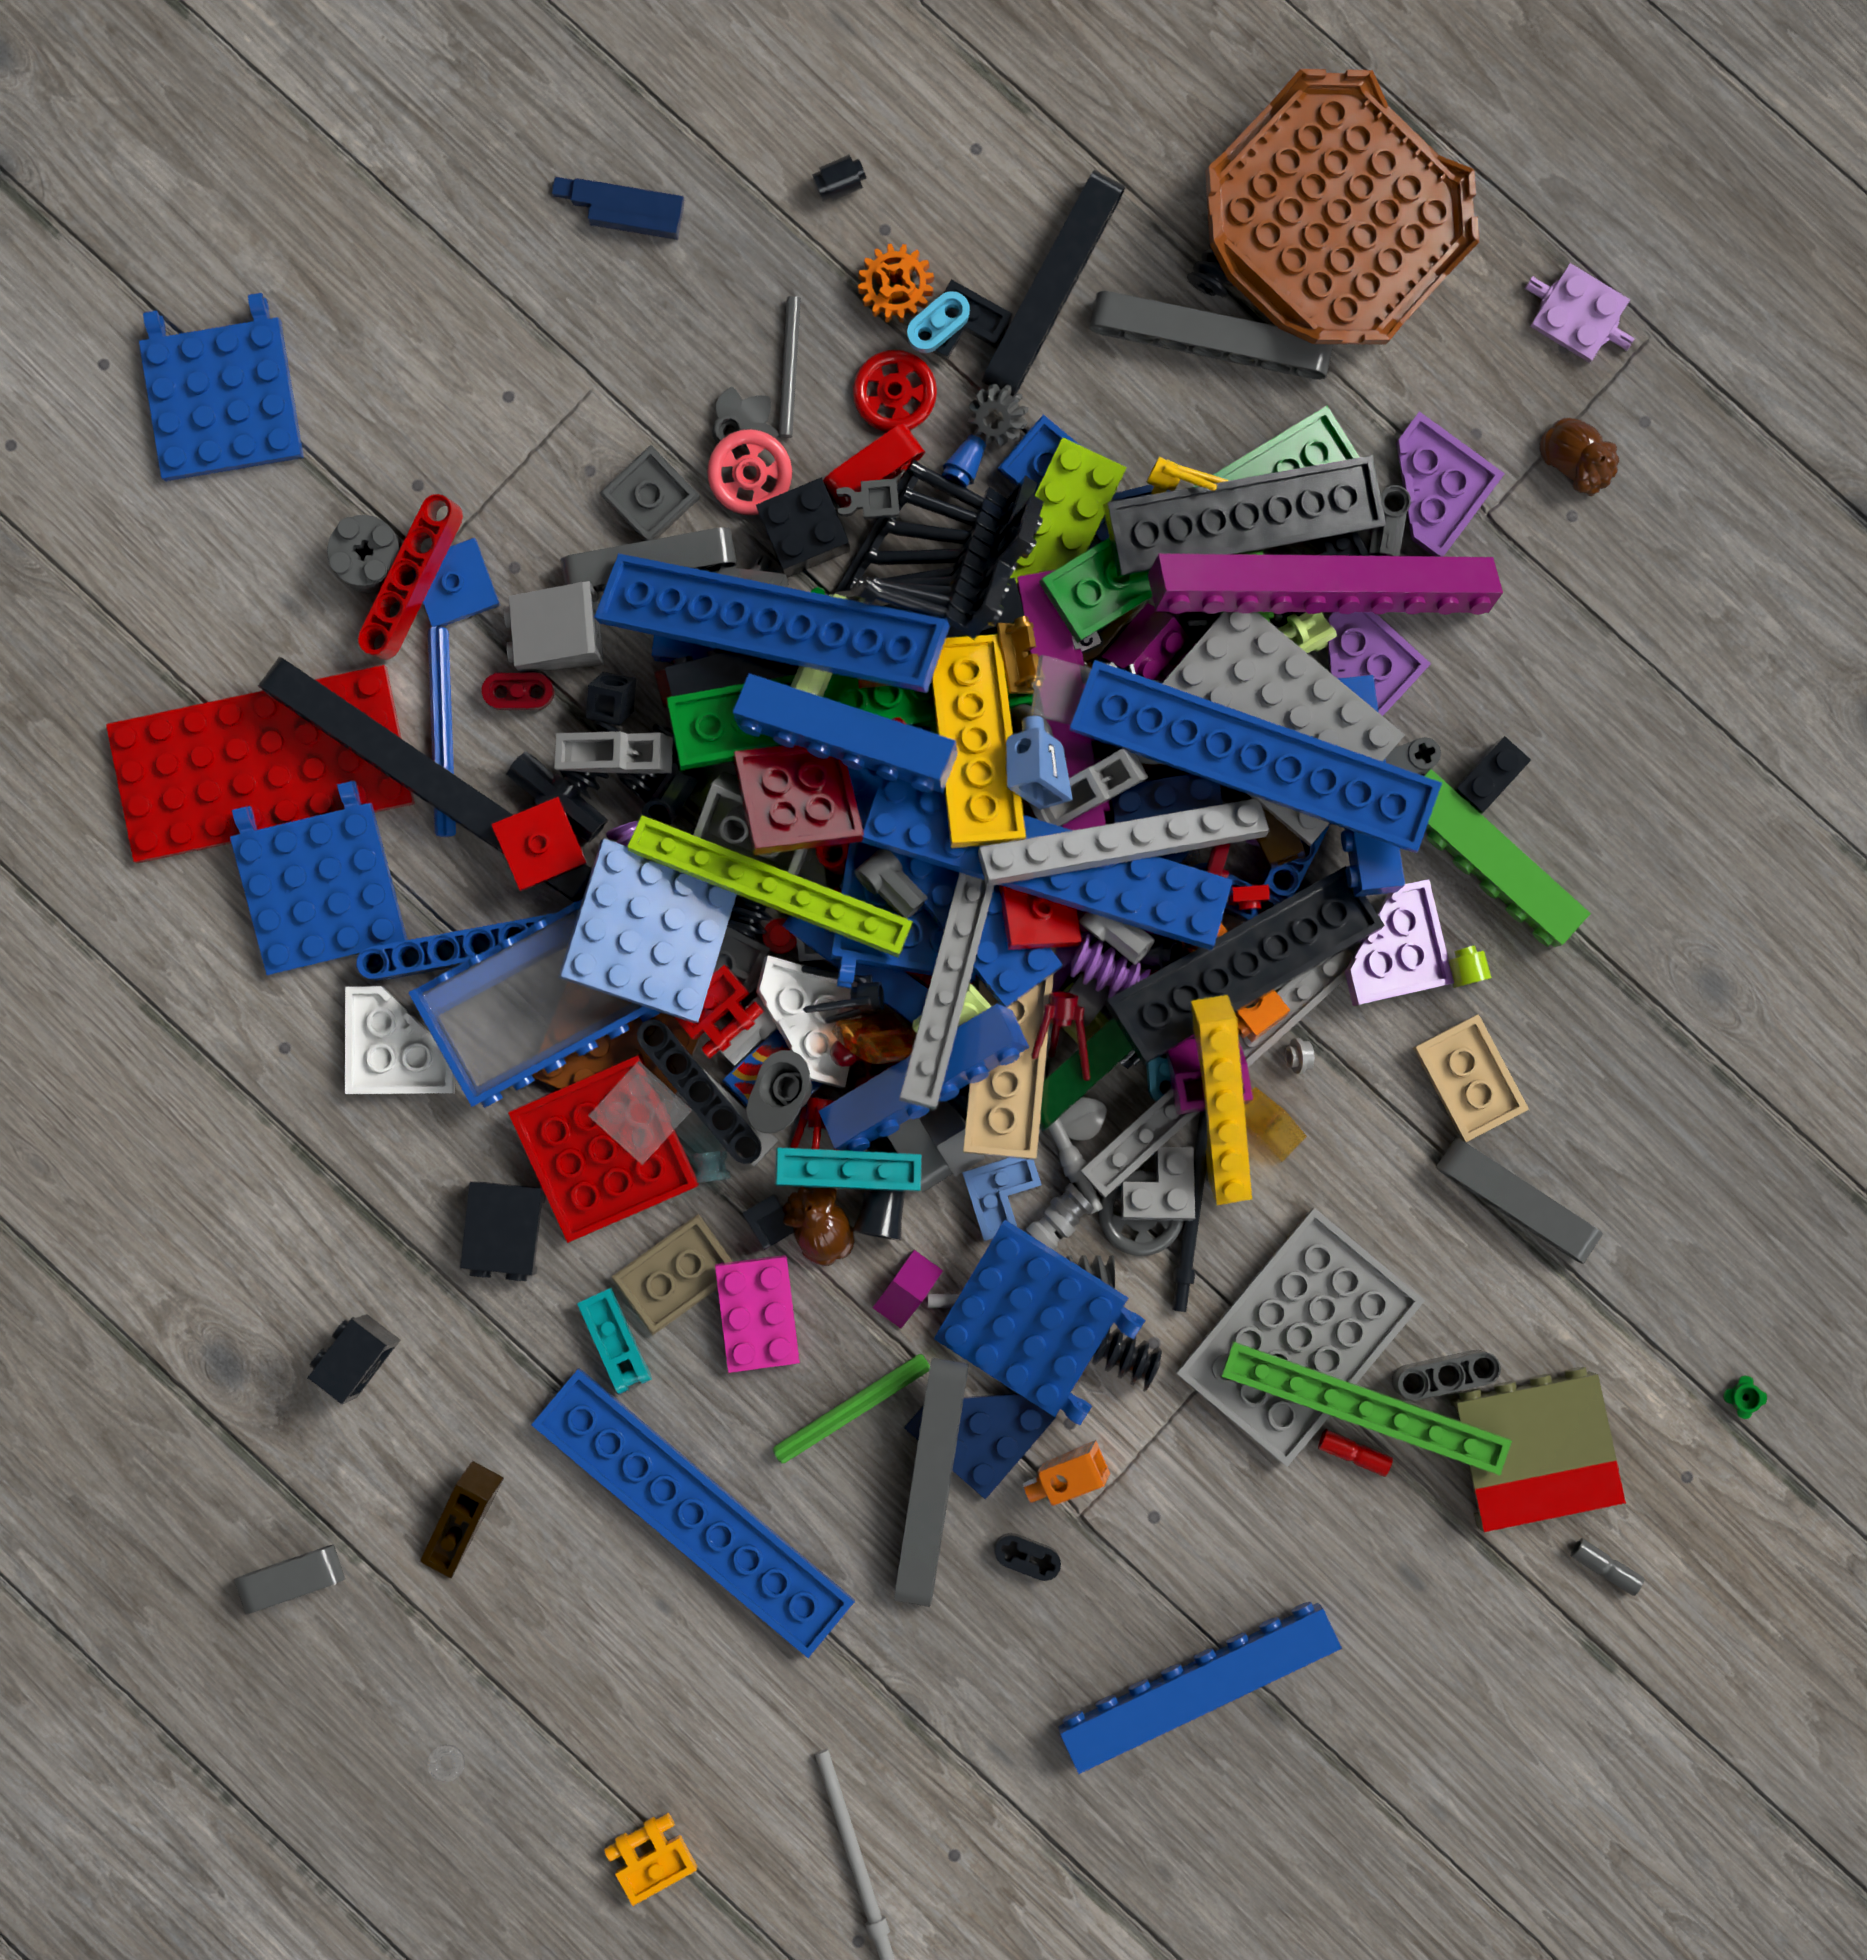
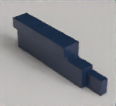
(624, 206)

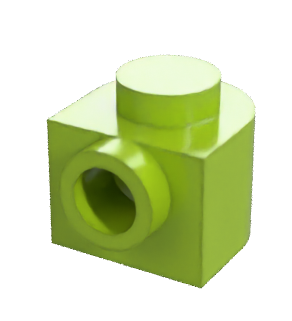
(1469, 966)

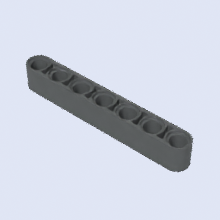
(1208, 335)
(931, 1482)

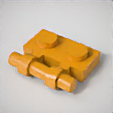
(655, 1869)

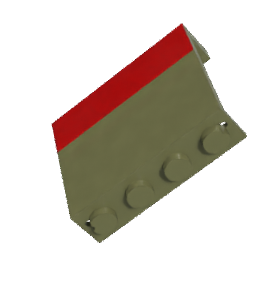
(1558, 1452)

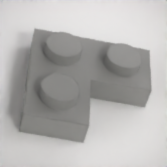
(1167, 1198)

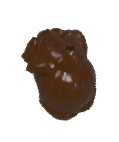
(1580, 454)
(819, 1225)

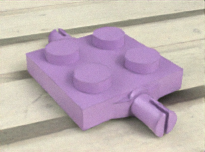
(1580, 313)

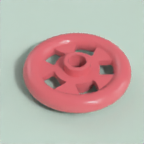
(723, 457)

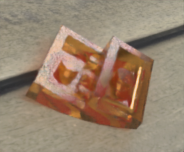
(876, 1038)

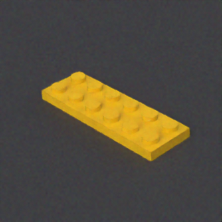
(976, 713)

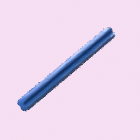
(441, 714)

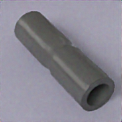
(1611, 1569)

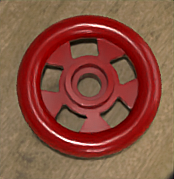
(872, 372)

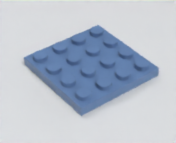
(647, 933)

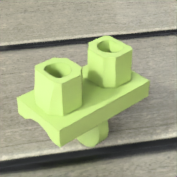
(1309, 631)

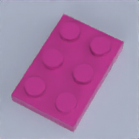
(757, 1313)

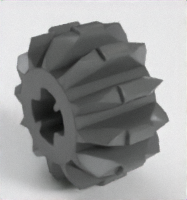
(989, 424)

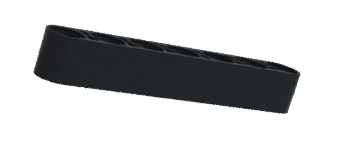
(1054, 282)

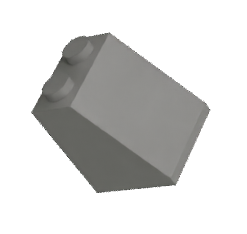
(554, 628)

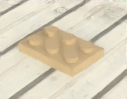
(1471, 1078)

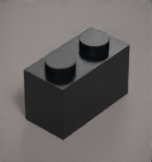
(1492, 774)

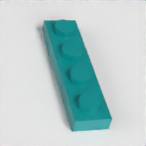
(847, 1169)

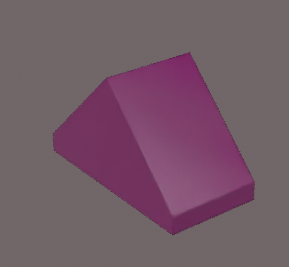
(907, 1289)

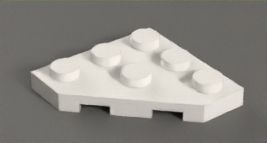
(785, 994)
(389, 1048)

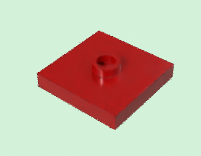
(539, 844)
(1038, 921)

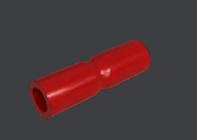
(1359, 1454)

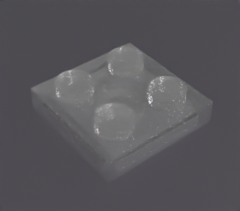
(640, 1112)

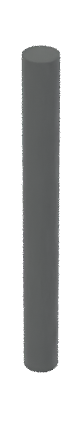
(789, 367)

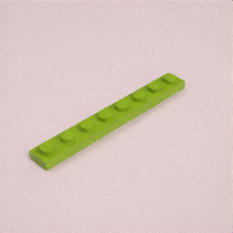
(770, 886)

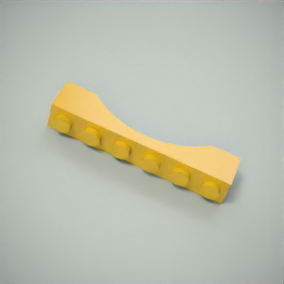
(1224, 1101)

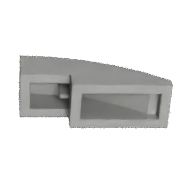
(614, 752)
(1095, 787)

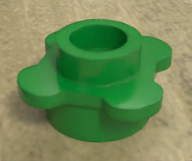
(1755, 1399)

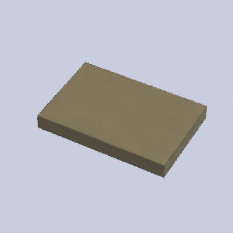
(673, 1274)

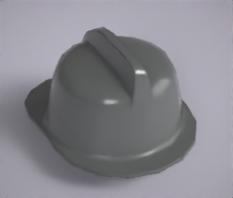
(779, 1092)

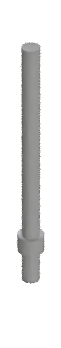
(876, 1925)

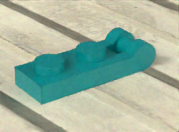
(614, 1340)

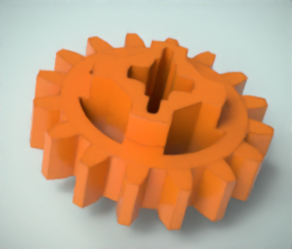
(885, 273)

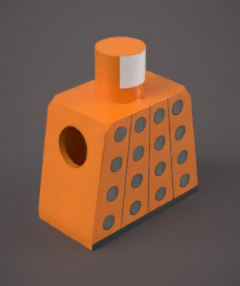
(1082, 1468)

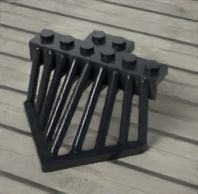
(977, 582)

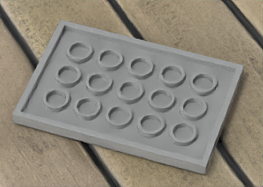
(1268, 676)
(1311, 1304)

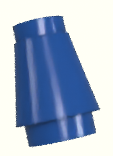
(965, 461)

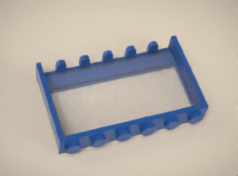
(513, 1015)

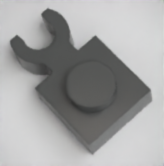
(877, 499)

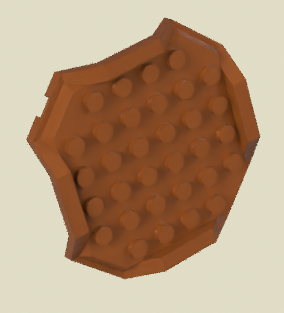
(1337, 211)

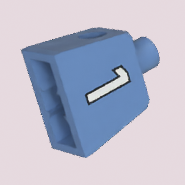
(1037, 765)

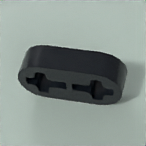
(1025, 1565)

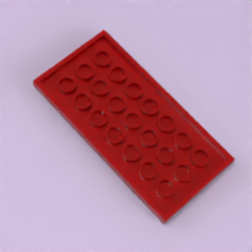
(201, 761)

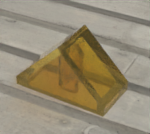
(1272, 1125)

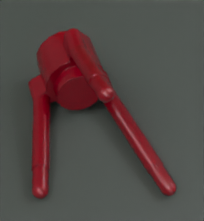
(1060, 1012)

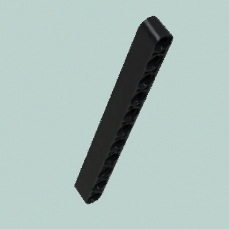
(399, 761)

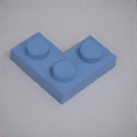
(990, 1190)

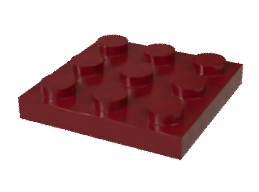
(796, 799)

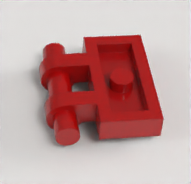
(722, 996)

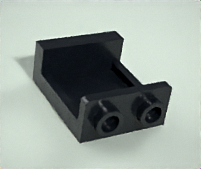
(501, 1230)

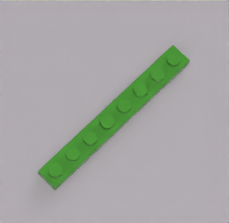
(1366, 1408)

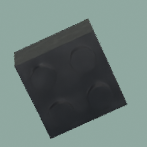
(803, 527)
(353, 1358)

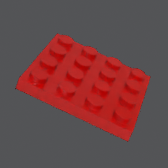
(587, 1171)

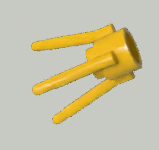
(1168, 474)

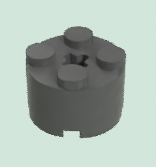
(352, 539)

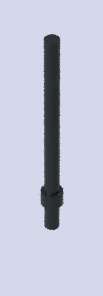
(1183, 1273)

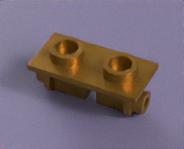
(1019, 663)

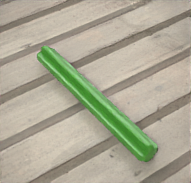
(851, 1408)

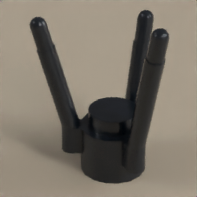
(865, 998)

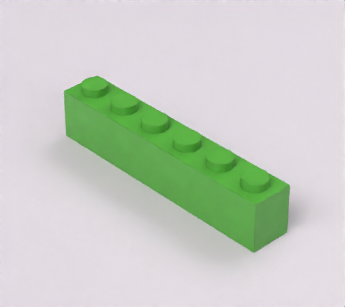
(1502, 868)

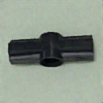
(545, 786)

